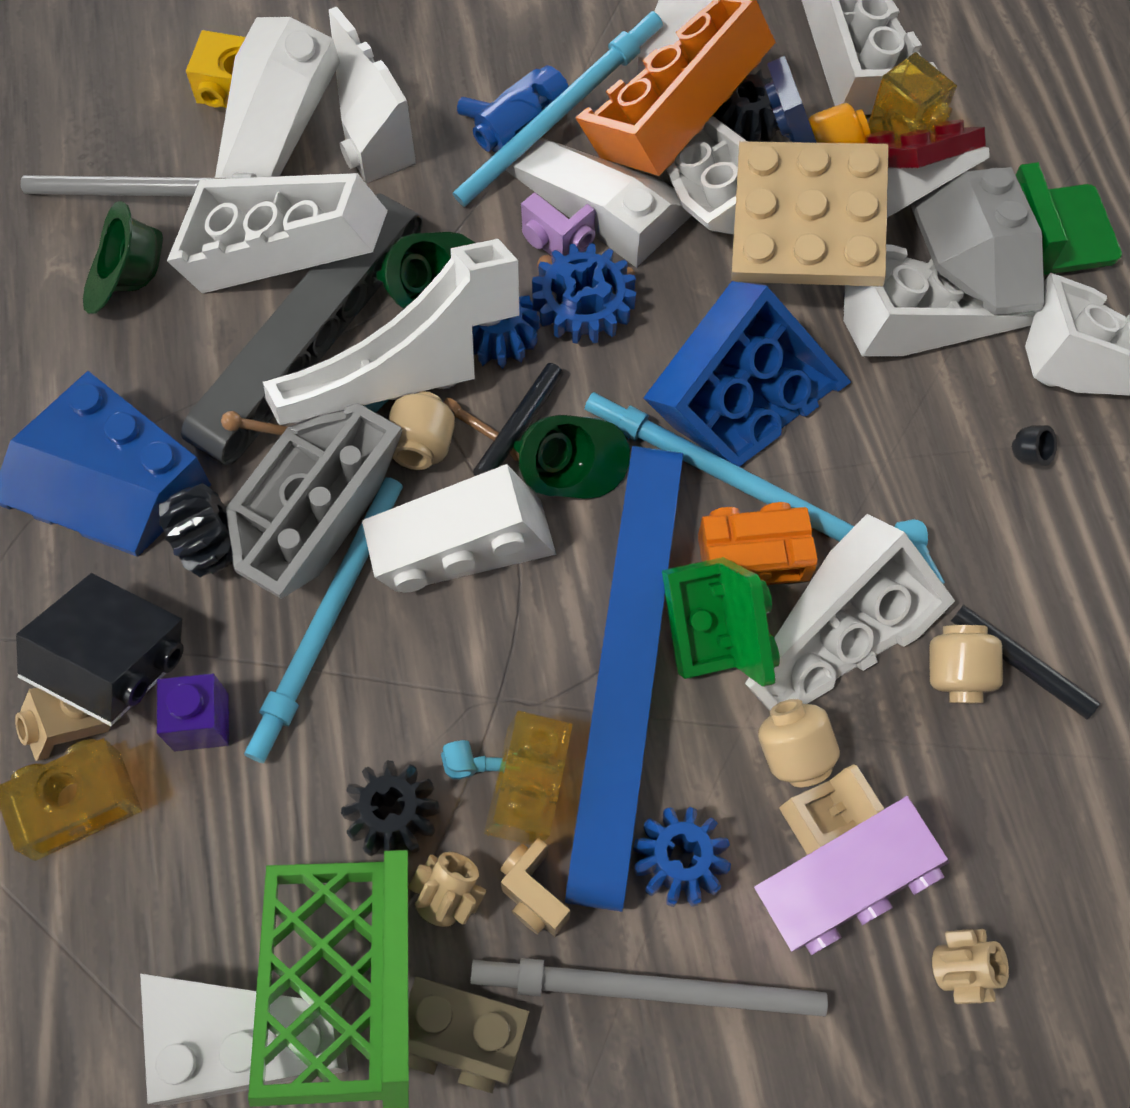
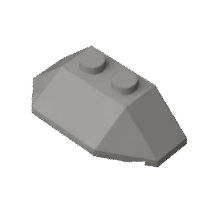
(985, 239)
(308, 496)

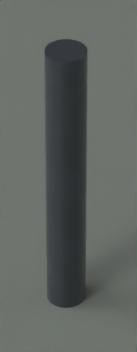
(520, 419)
(1034, 667)

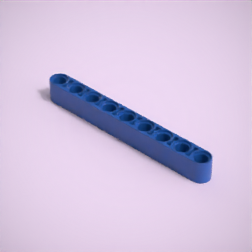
(624, 683)

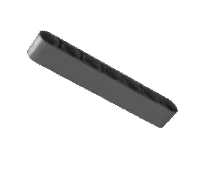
(293, 339)

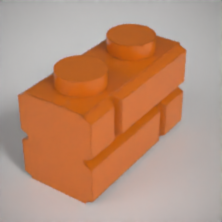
(767, 542)

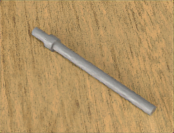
(115, 185)
(533, 977)

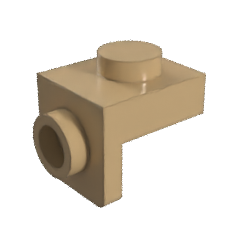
(50, 721)
(831, 808)
(535, 904)

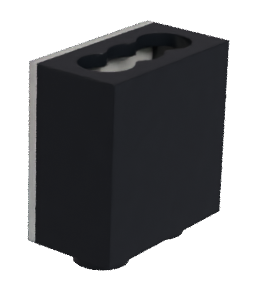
(99, 648)

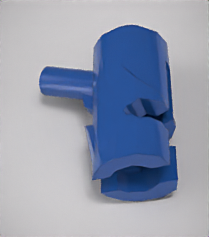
(514, 108)

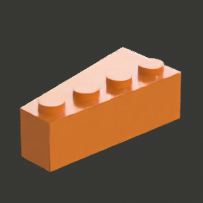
(680, 87)

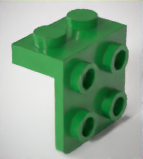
(1071, 223)
(720, 620)

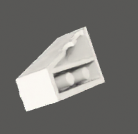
(458, 532)
(203, 1039)

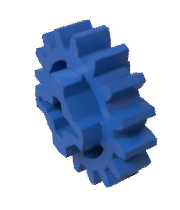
(583, 293)

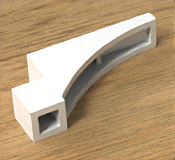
(418, 349)

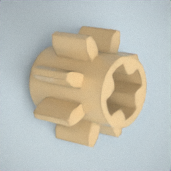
(447, 889)
(970, 966)

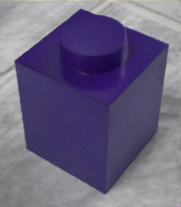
(192, 712)

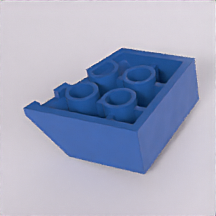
(744, 375)
(96, 468)

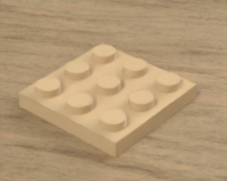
(811, 213)

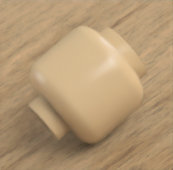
(425, 427)
(965, 663)
(799, 743)

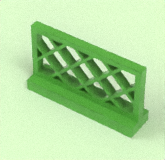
(387, 991)

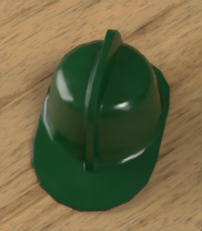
(125, 258)
(416, 262)
(573, 456)

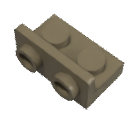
(463, 1034)

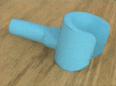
(918, 535)
(459, 760)

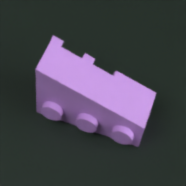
(853, 877)

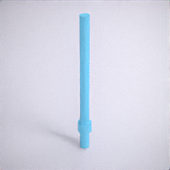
(621, 52)
(636, 425)
(281, 705)

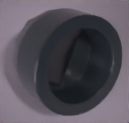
(1035, 445)

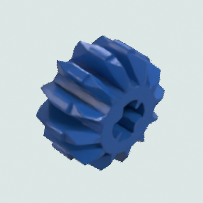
(507, 337)
(671, 873)

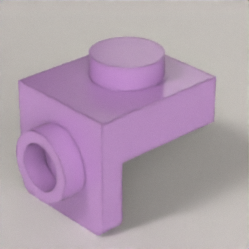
(551, 230)

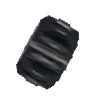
(750, 110)
(197, 529)
(385, 791)

